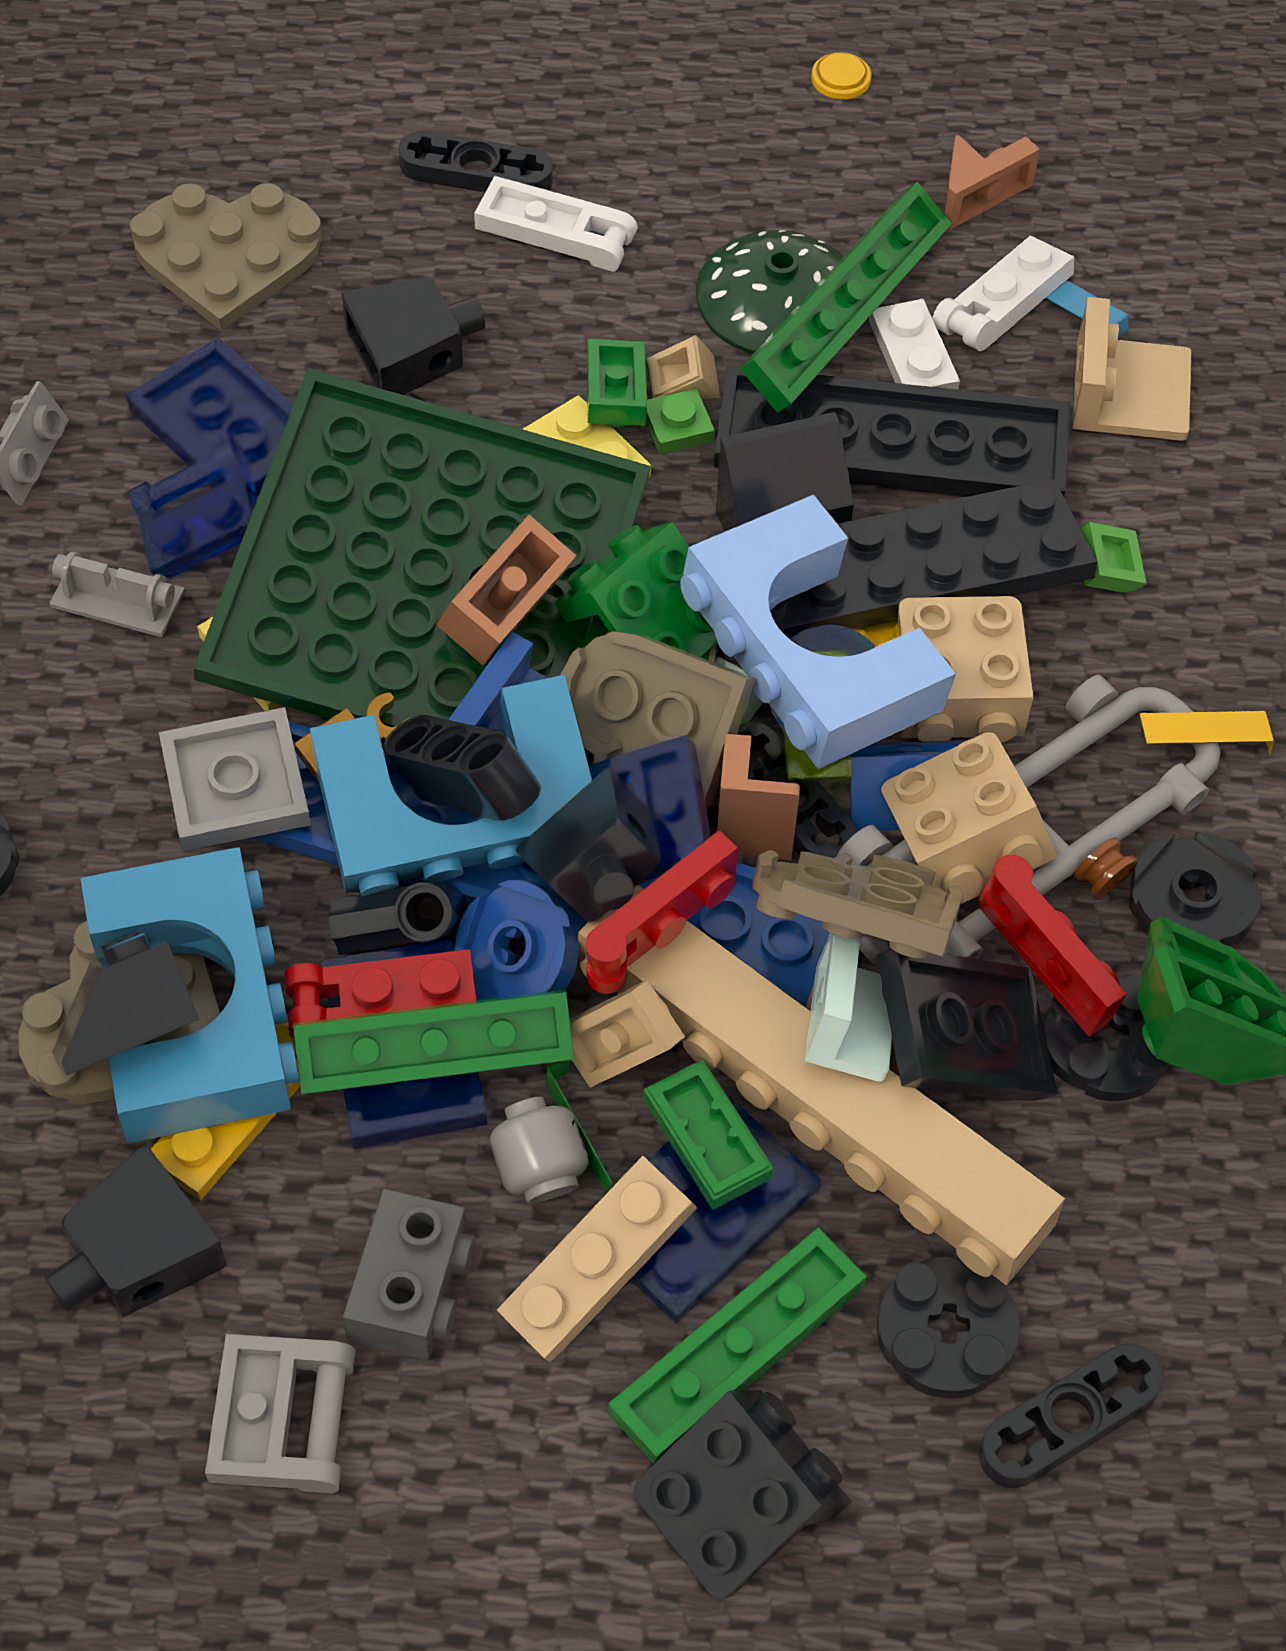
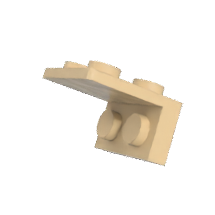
(1128, 383)

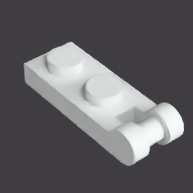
(555, 222)
(1004, 293)

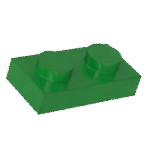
(616, 382)

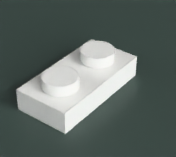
(913, 345)

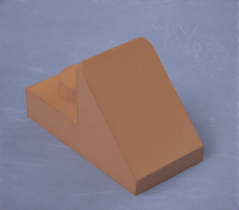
(984, 182)

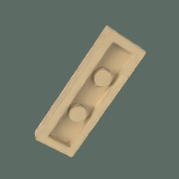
(596, 1259)

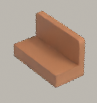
(755, 812)

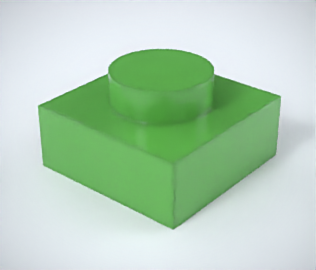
(679, 421)
(1117, 558)

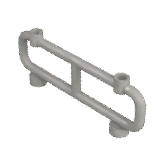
(1098, 712)

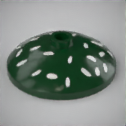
(759, 282)

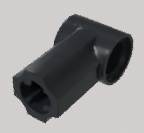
(392, 917)

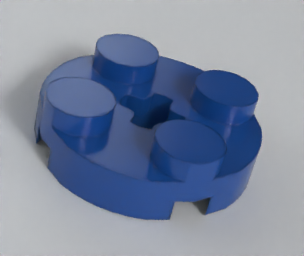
(509, 913)

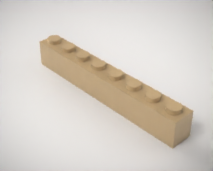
(880, 1131)

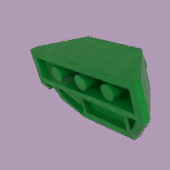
(1210, 1007)

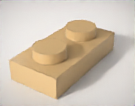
(622, 1033)

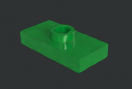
(708, 1134)

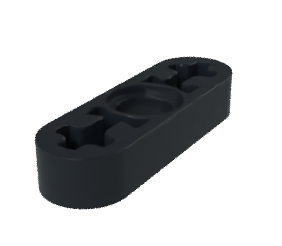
(464, 150)
(830, 816)
(1102, 1371)

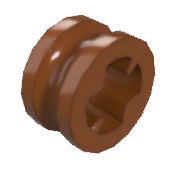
(1105, 868)

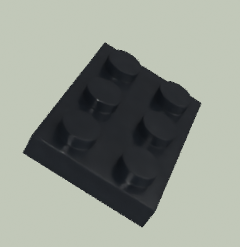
(966, 1026)

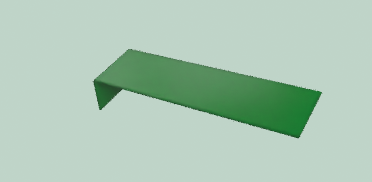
(553, 1072)

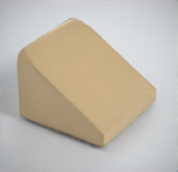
(684, 368)

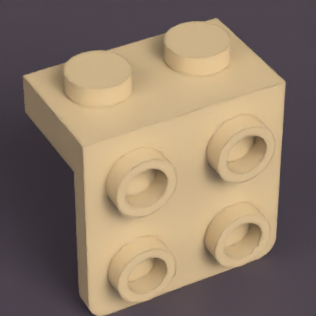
(989, 654)
(967, 814)

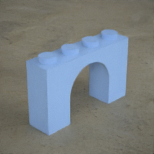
(823, 700)

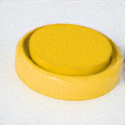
(841, 75)

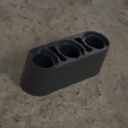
(462, 767)

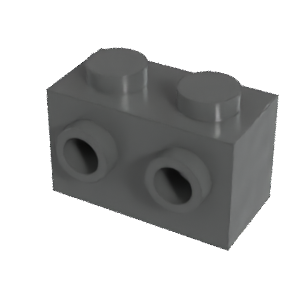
(407, 1275)

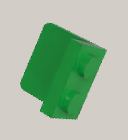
(640, 590)

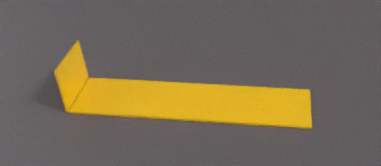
(1207, 727)

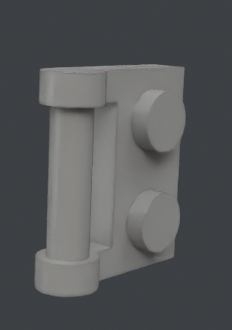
(256, 1410)

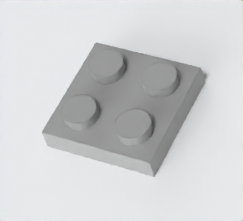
(234, 779)

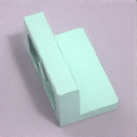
(848, 1014)

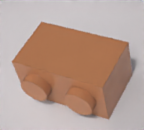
(505, 589)

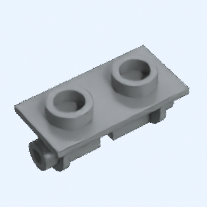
(28, 440)
(114, 595)

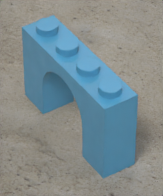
(388, 843)
(234, 1062)

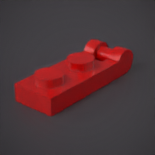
(660, 912)
(1050, 945)
(379, 985)

